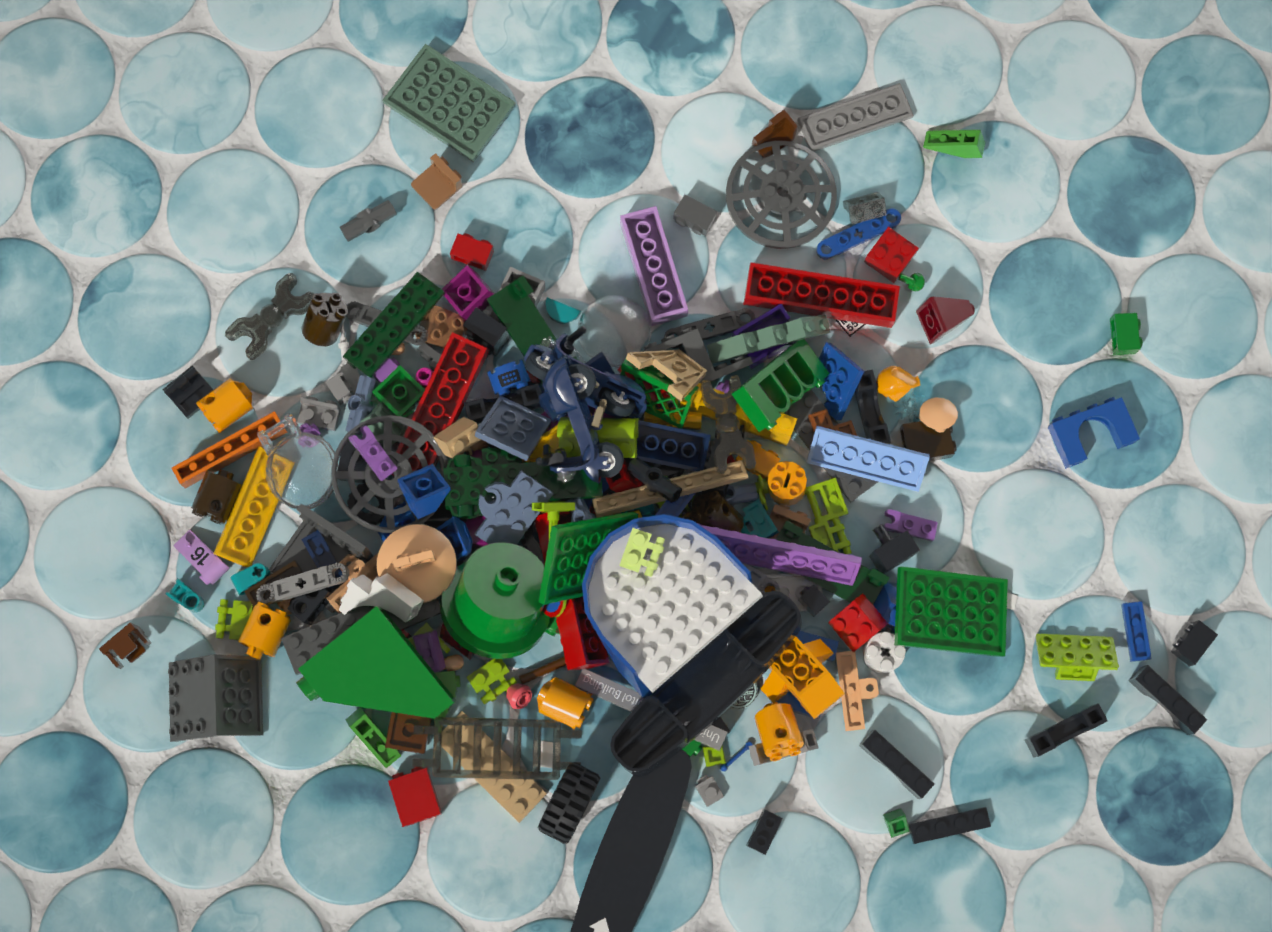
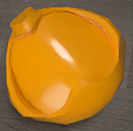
(895, 382)

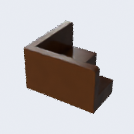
(780, 128)

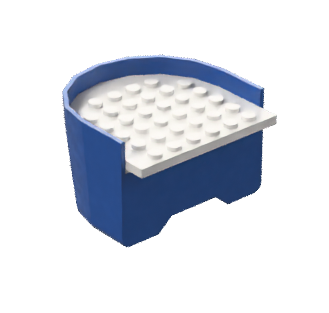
(667, 618)

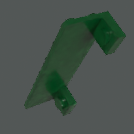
(520, 315)
(393, 325)
(867, 580)

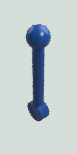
(724, 767)

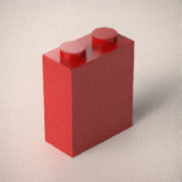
(414, 796)

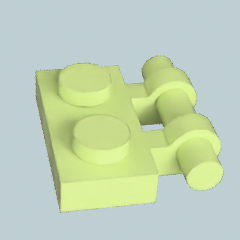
(636, 550)

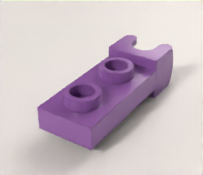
(373, 453)
(916, 526)

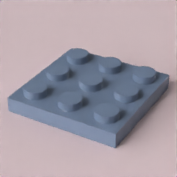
(513, 428)

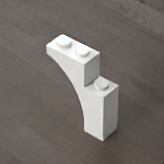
(381, 592)

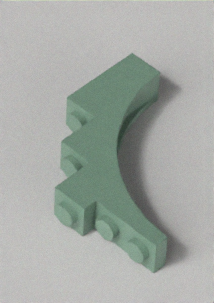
(768, 337)

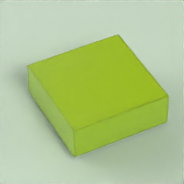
(713, 757)

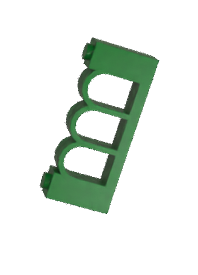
(755, 401)

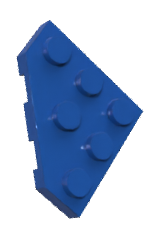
(841, 381)

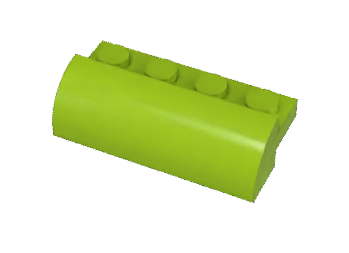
(619, 431)

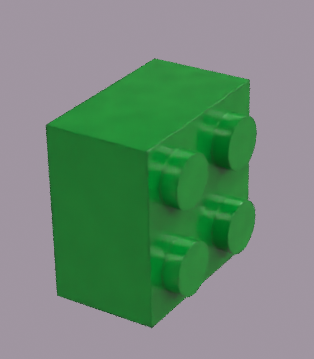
(399, 392)

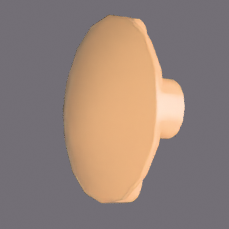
(938, 414)

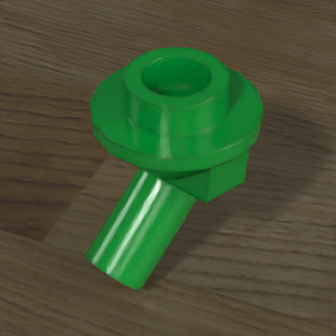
(915, 281)

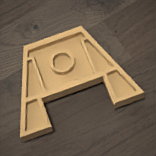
(675, 365)

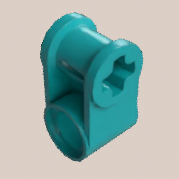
(247, 578)
(183, 595)

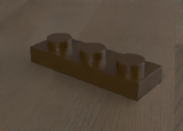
(289, 570)

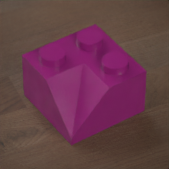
(467, 292)

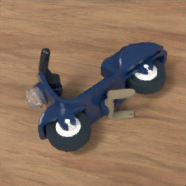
(568, 387)
(623, 395)

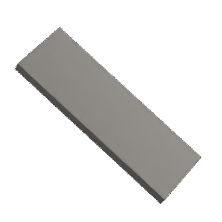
(855, 117)

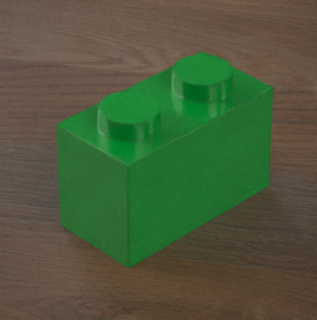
(1125, 333)

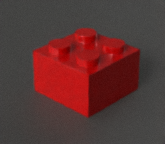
(891, 255)
(858, 622)

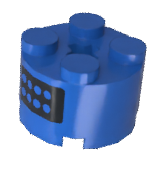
(508, 378)

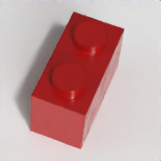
(472, 251)

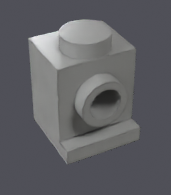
(339, 389)

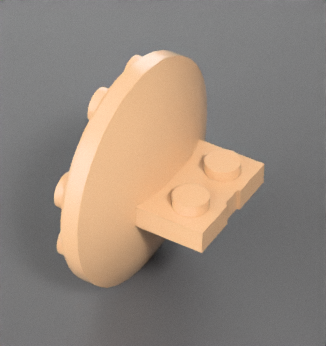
(419, 560)

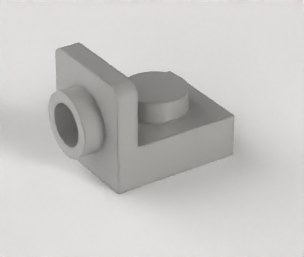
(708, 790)

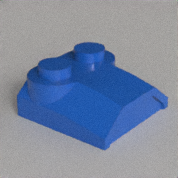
(458, 535)

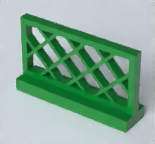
(659, 381)

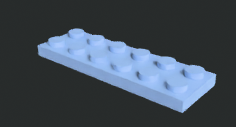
(867, 458)

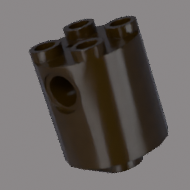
(324, 319)
(217, 489)
(715, 511)

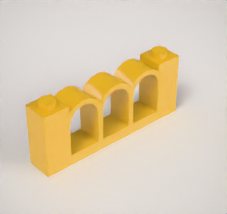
(779, 433)

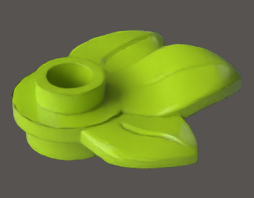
(762, 489)

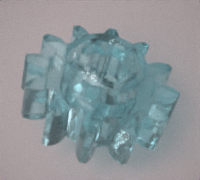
(904, 402)

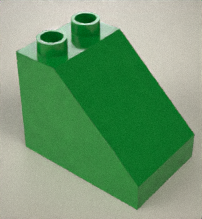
(375, 669)

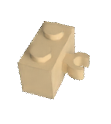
(458, 438)

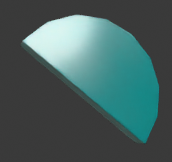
(560, 312)

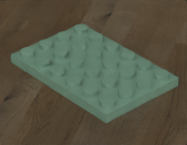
(449, 102)

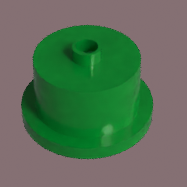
(495, 602)

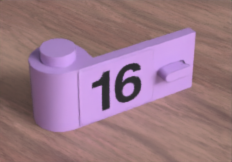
(201, 557)

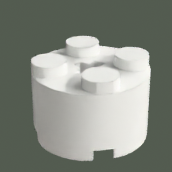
(873, 657)

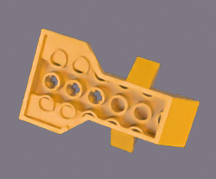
(803, 674)

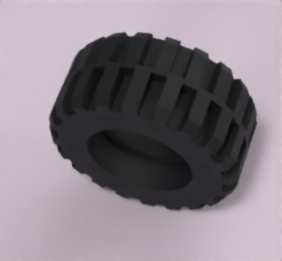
(568, 802)

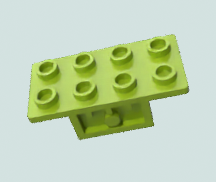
(1076, 655)

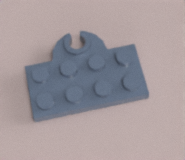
(511, 511)

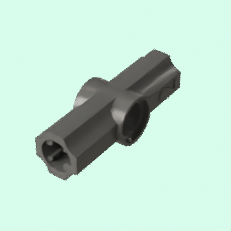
(368, 220)

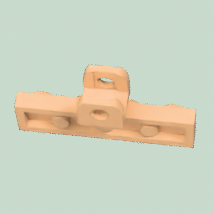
(356, 569)
(854, 690)

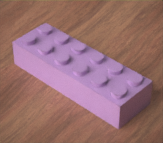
(653, 266)

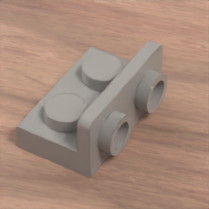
(322, 414)

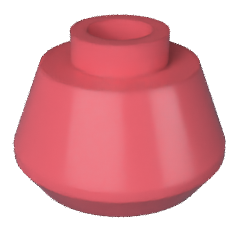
(519, 695)

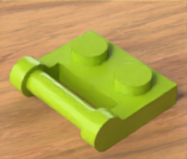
(831, 499)

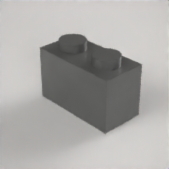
(694, 215)

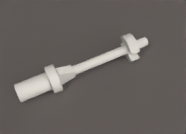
(343, 345)

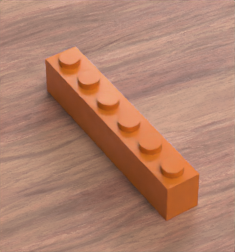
(225, 451)

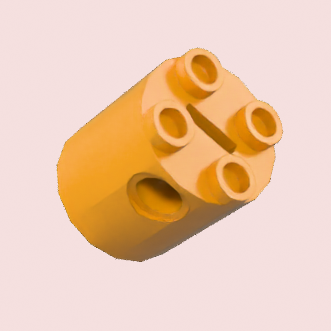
(226, 404)
(788, 473)
(264, 637)
(564, 702)
(778, 731)

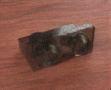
(865, 207)

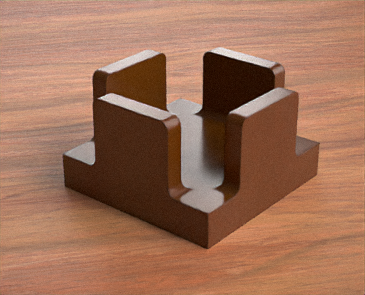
(125, 645)
(401, 731)

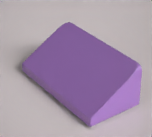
(429, 648)

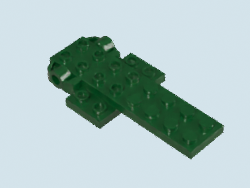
(471, 475)

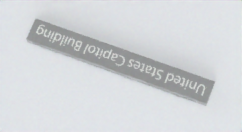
(630, 699)

